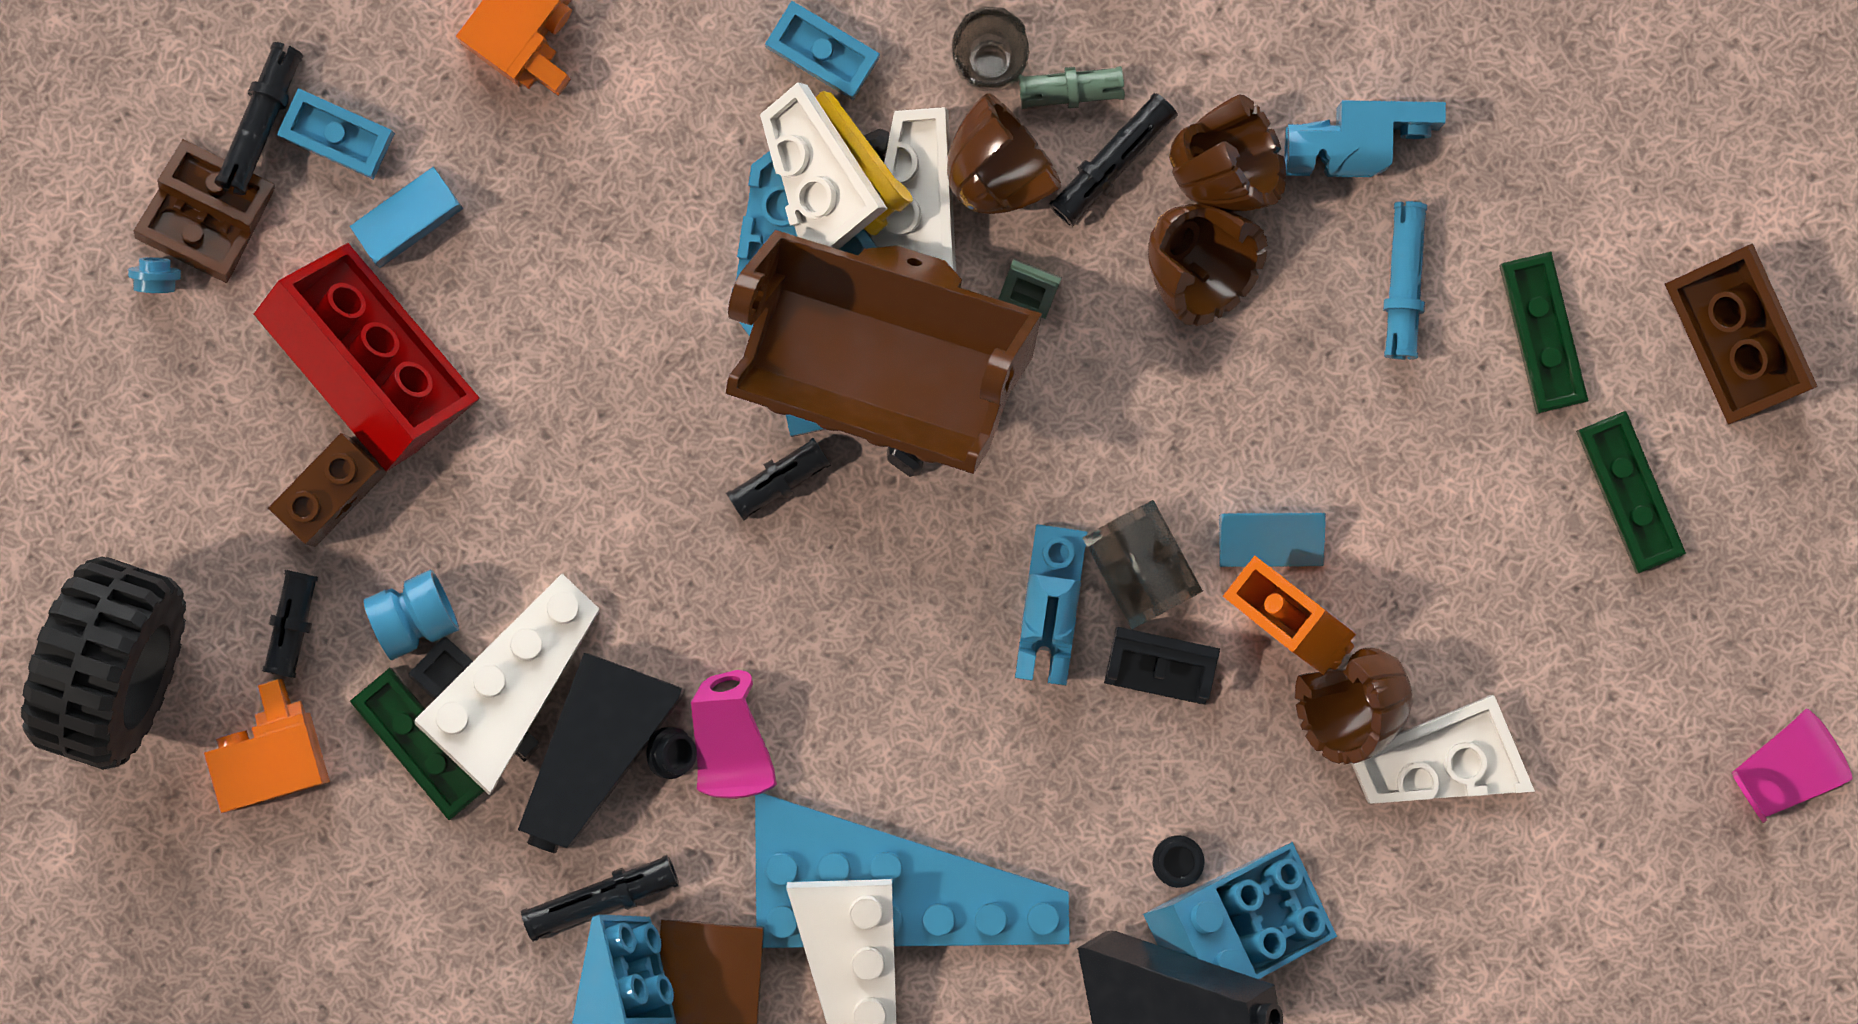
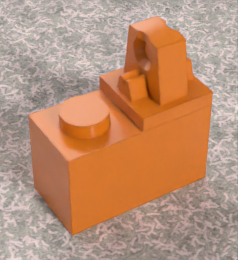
(513, 40)
(1290, 616)
(275, 762)

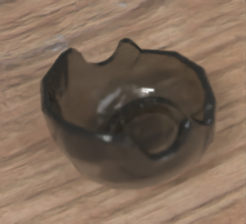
(995, 30)

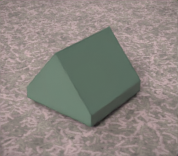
(1030, 287)

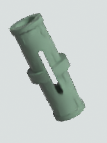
(1071, 87)

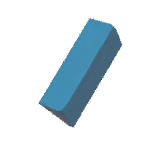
(406, 217)
(1273, 538)

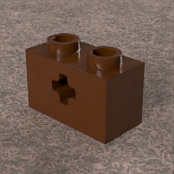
(327, 490)

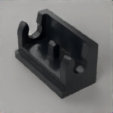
(1161, 665)

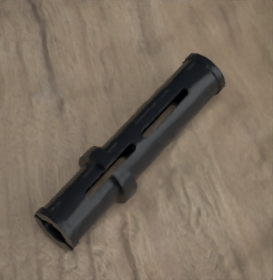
(266, 100)
(1097, 176)
(599, 898)

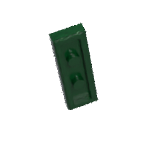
(1543, 332)
(1631, 492)
(391, 713)

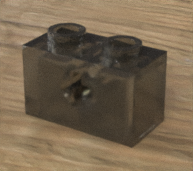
(1142, 564)

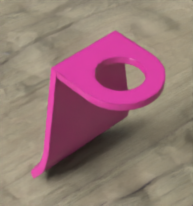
(728, 742)
(1792, 767)

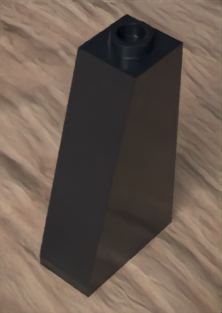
(594, 745)
(1154, 985)

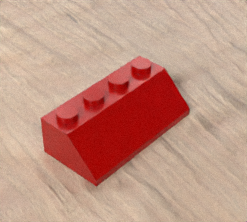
(365, 355)

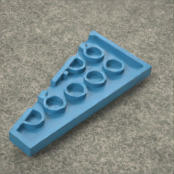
(934, 892)

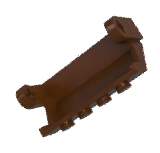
(879, 347)

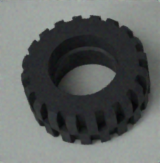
(103, 662)

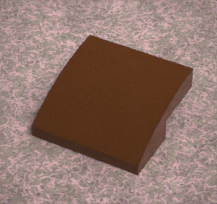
(222, 228)
(713, 971)

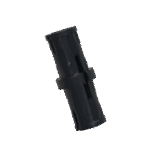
(778, 479)
(290, 624)

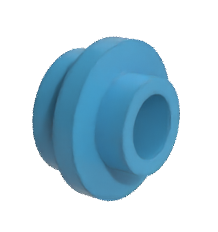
(154, 275)

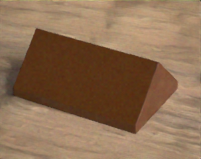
(1740, 334)

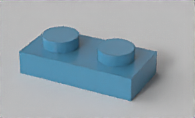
(822, 50)
(335, 134)

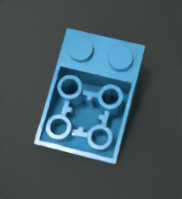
(1247, 917)
(623, 974)

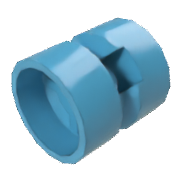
(407, 616)

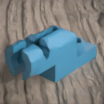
(1361, 138)
(1051, 601)

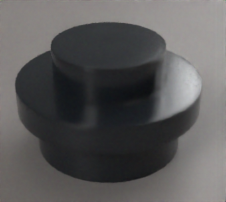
(671, 753)
(1178, 861)

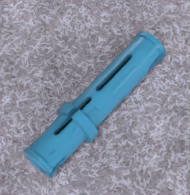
(1405, 281)

